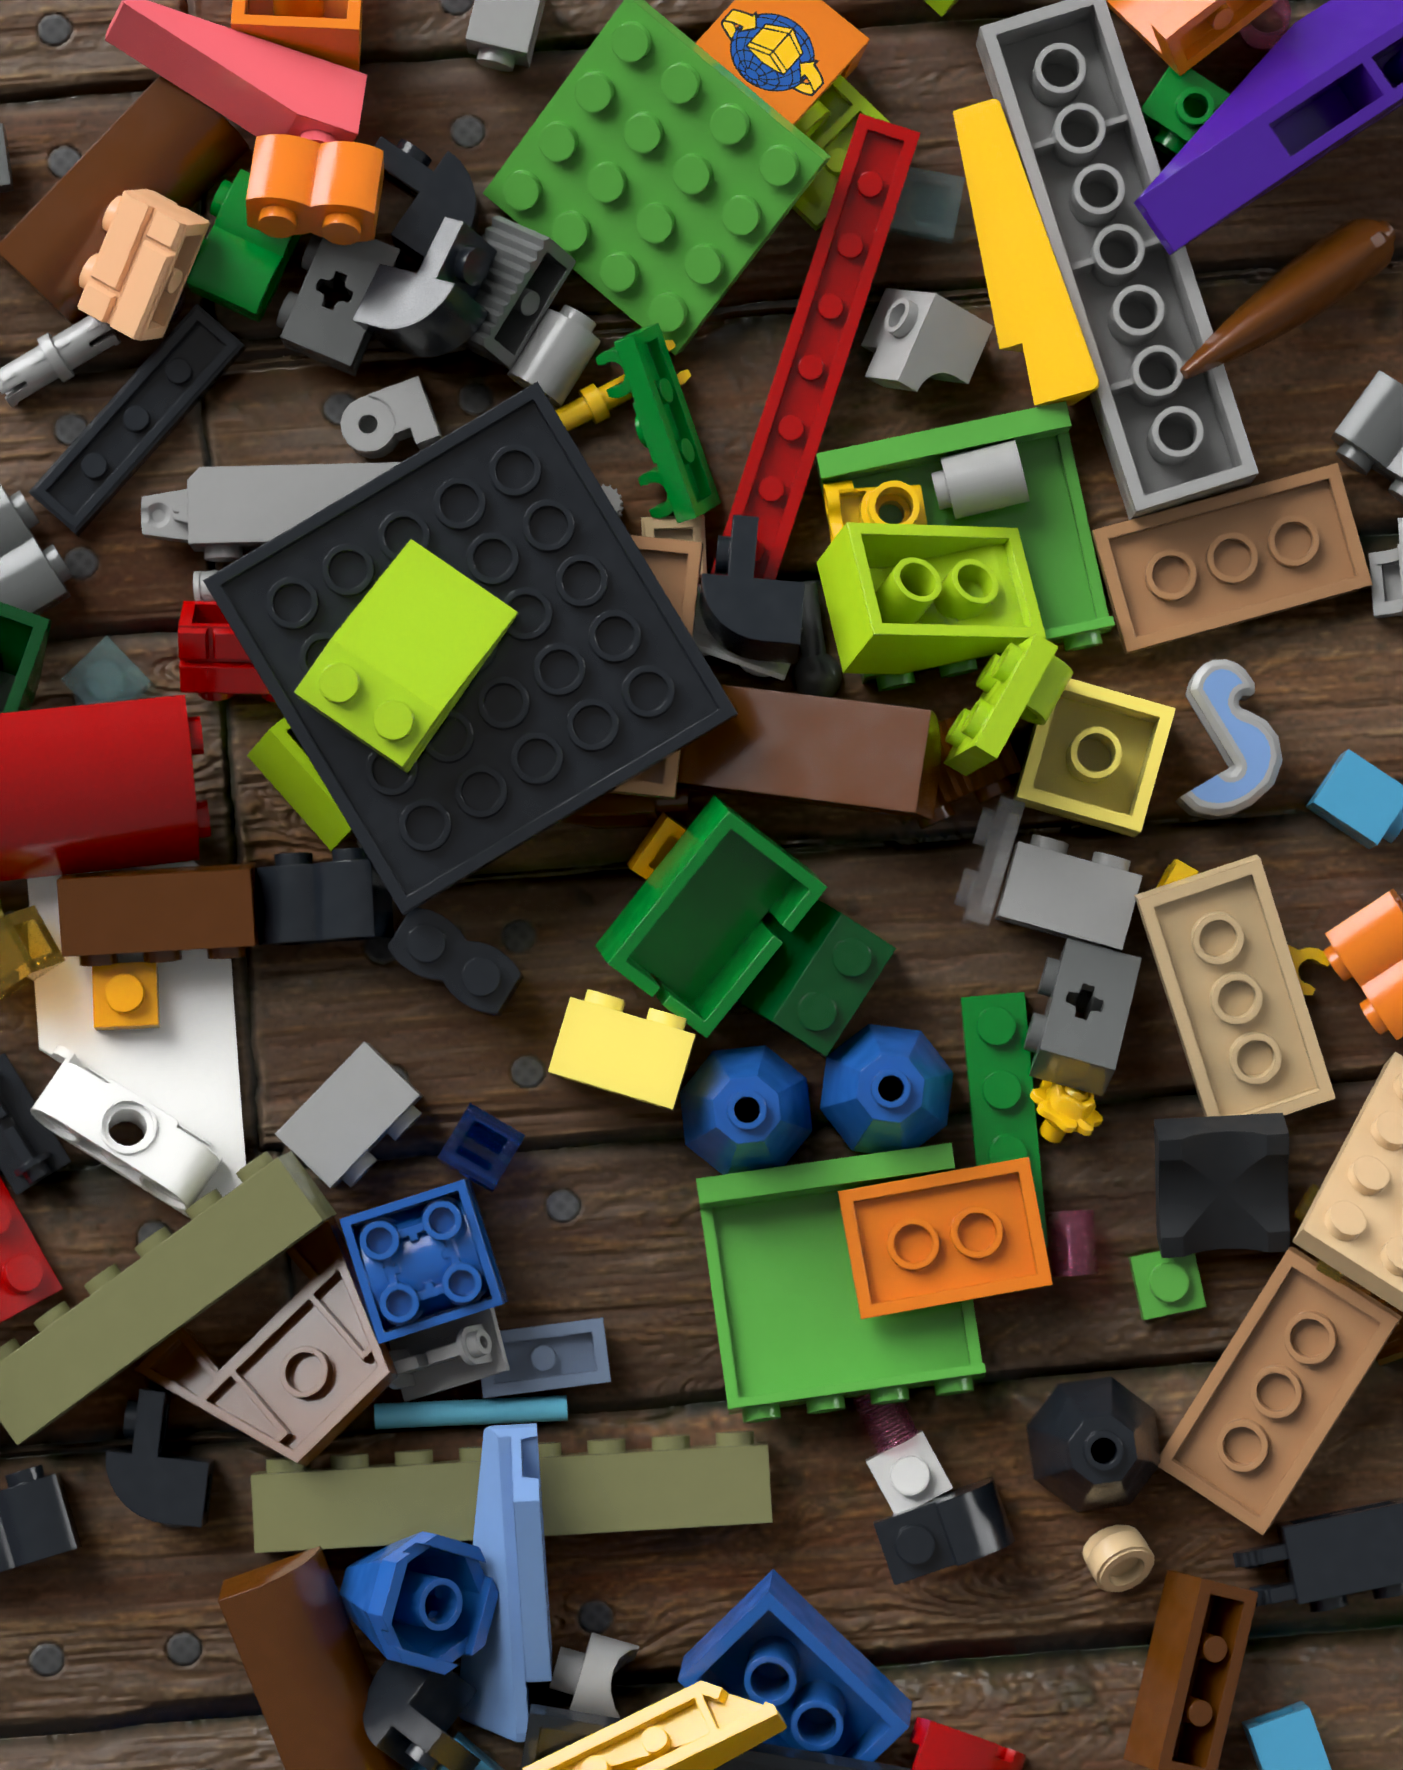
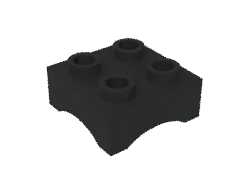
(1222, 1183)

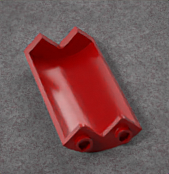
(99, 788)

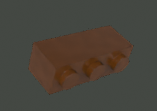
(158, 912)
(1190, 1674)

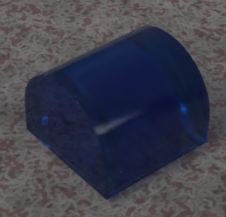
(481, 1148)

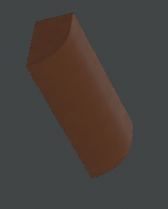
(158, 145)
(820, 753)
(303, 1663)

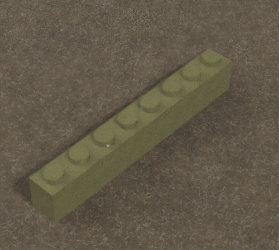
(581, 1492)

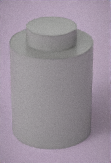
(556, 353)
(981, 480)

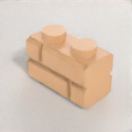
(141, 263)

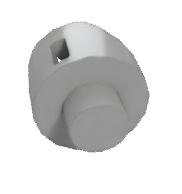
(590, 1673)

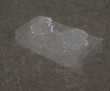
(996, 834)

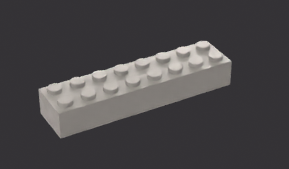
(1135, 303)

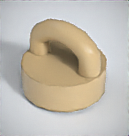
(1118, 1558)

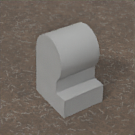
(385, 417)

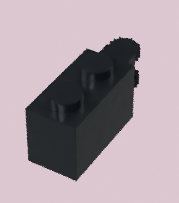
(1334, 1556)

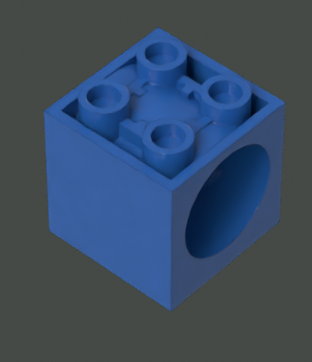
(424, 1260)

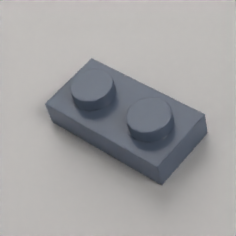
(551, 1358)

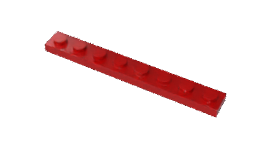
(822, 335)

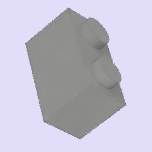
(1068, 893)
(351, 1116)

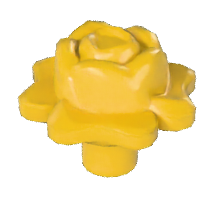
(1064, 1111)

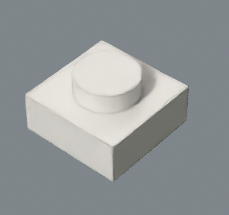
(909, 1474)

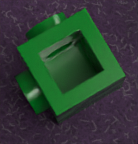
(1180, 109)

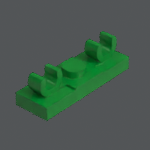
(663, 424)

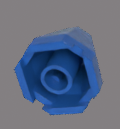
(852, 1096)
(710, 1116)
(422, 1600)

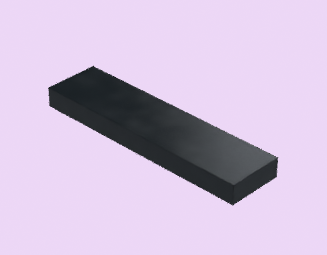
(137, 420)

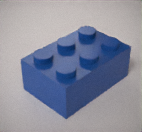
(790, 1656)

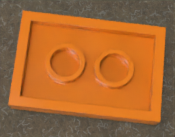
(944, 1238)

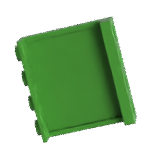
(1050, 525)
(791, 1299)

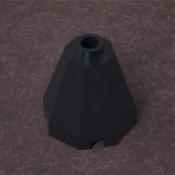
(1068, 1426)

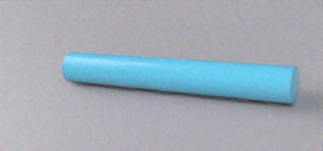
(470, 1412)

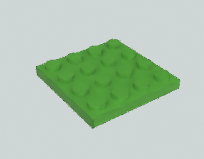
(656, 172)

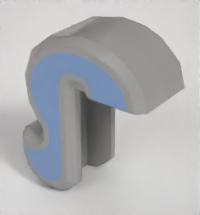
(1241, 737)

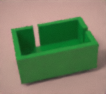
(702, 916)

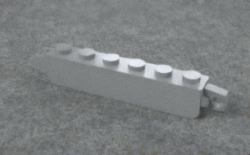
(249, 505)

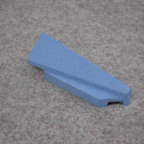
(513, 1545)

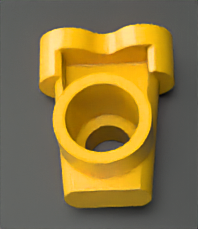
(862, 504)

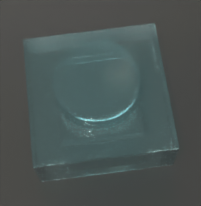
(929, 205)
(106, 676)

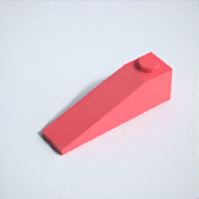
(241, 75)

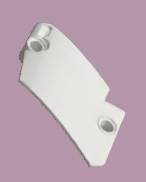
(167, 1080)

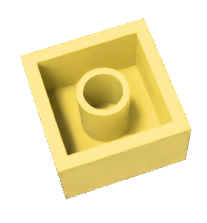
(1096, 758)
(623, 1051)

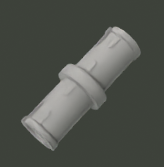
(55, 358)

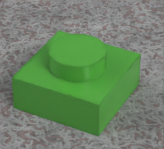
(1166, 1284)

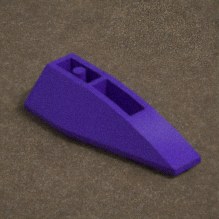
(1300, 102)

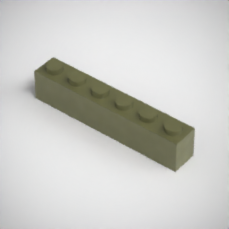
(158, 1293)

